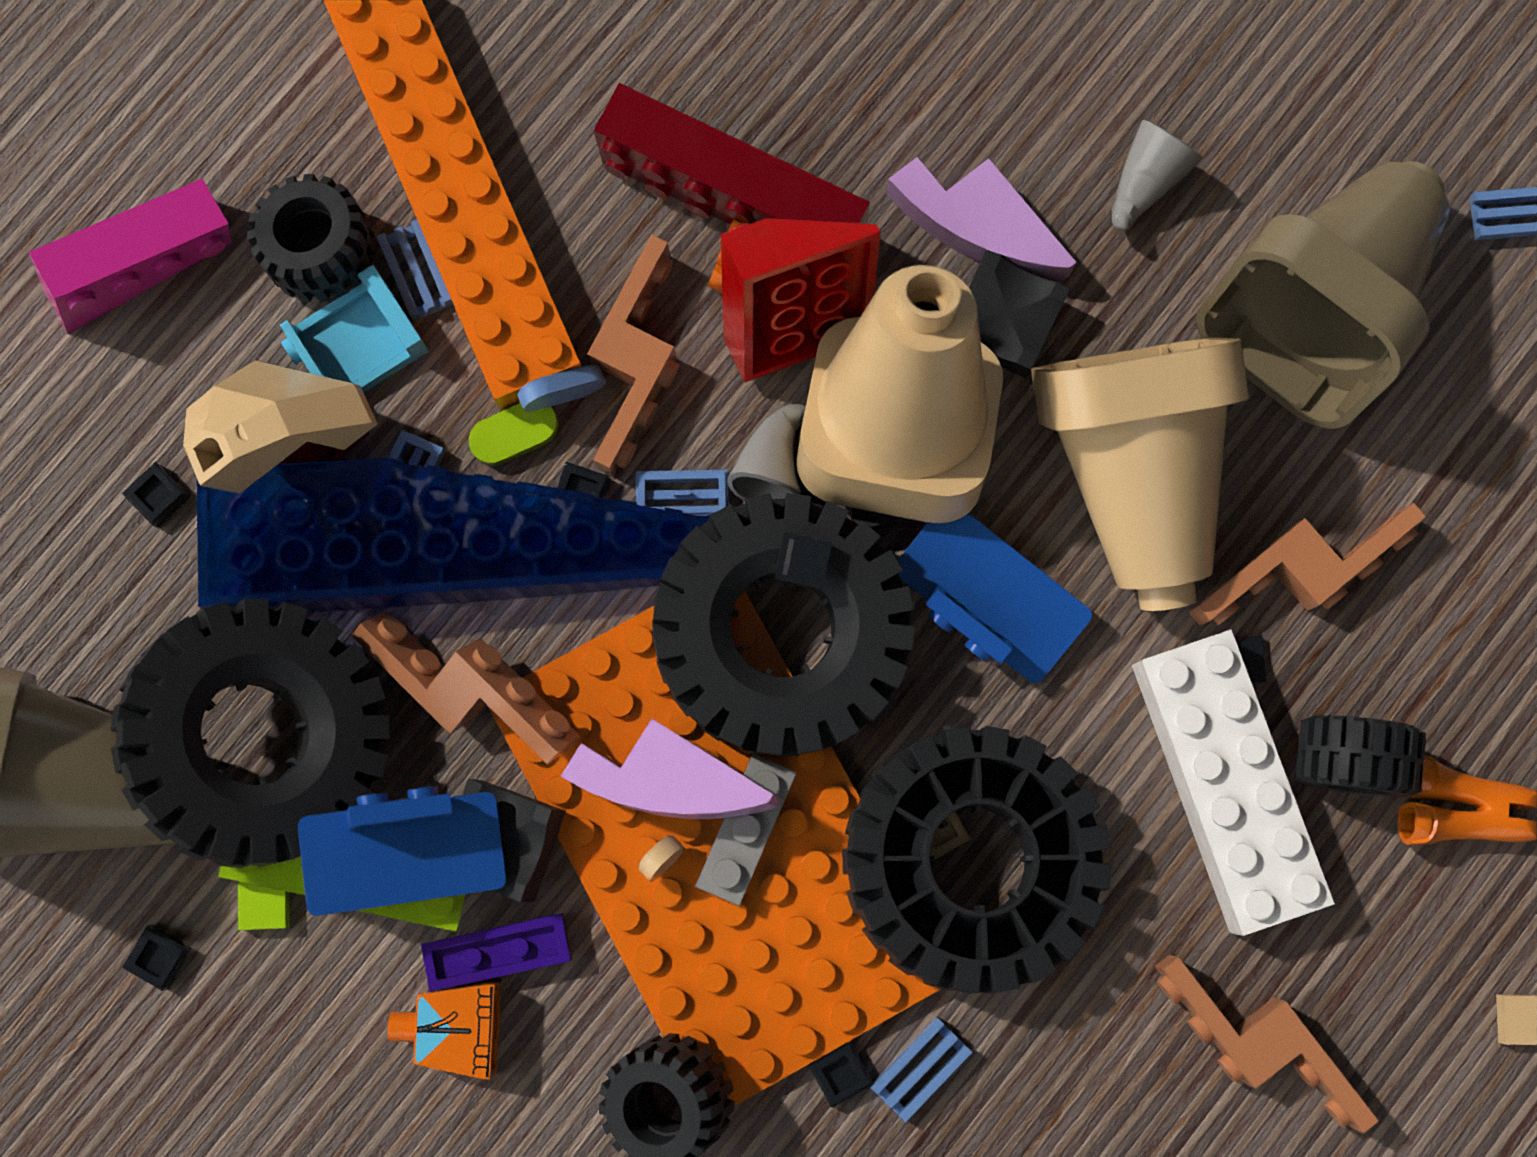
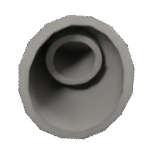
(1151, 169)
(768, 457)

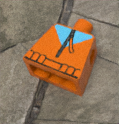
(453, 1029)

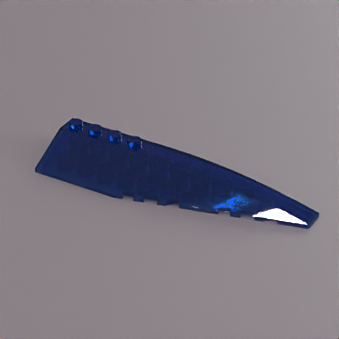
(420, 537)

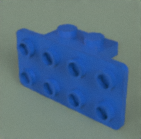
(992, 596)
(401, 851)

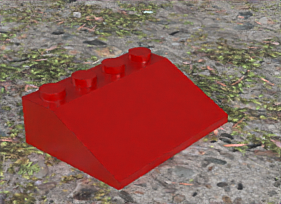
(790, 286)

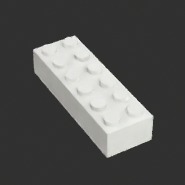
(1232, 784)

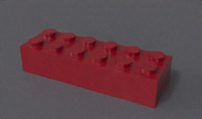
(712, 169)

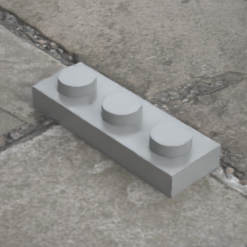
(744, 836)

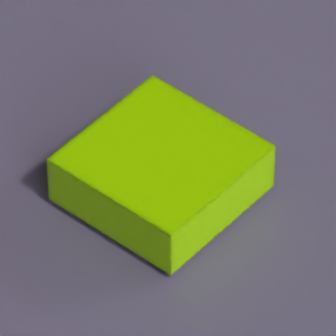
(262, 907)

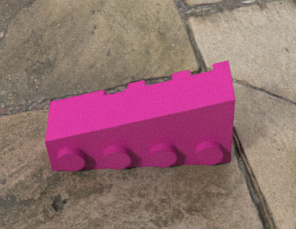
(129, 253)

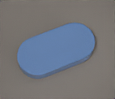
(561, 387)

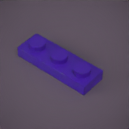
(496, 952)

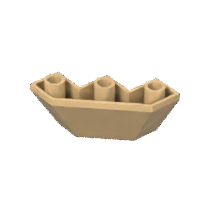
(265, 416)

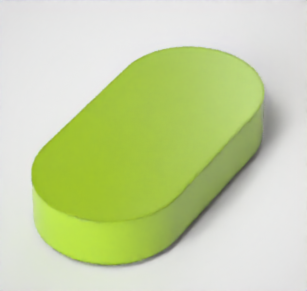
(512, 434)

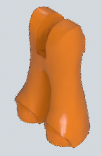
(1491, 821)

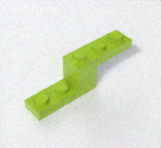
(288, 877)

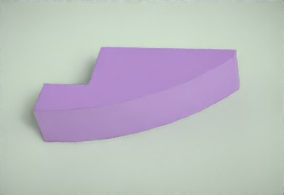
(980, 216)
(669, 779)

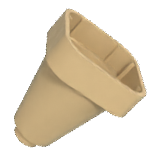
(903, 403)
(1148, 455)

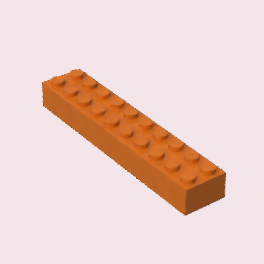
(455, 193)

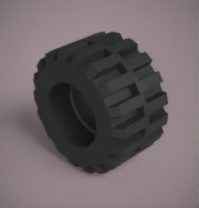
(289, 215)
(1361, 755)
(693, 1080)

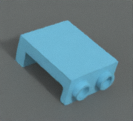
(356, 336)

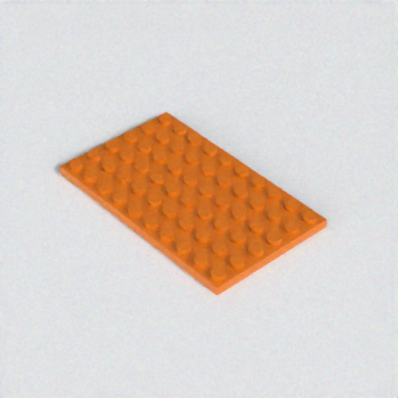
(752, 980)

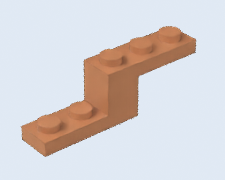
(634, 356)
(1309, 566)
(465, 685)
(1264, 1045)

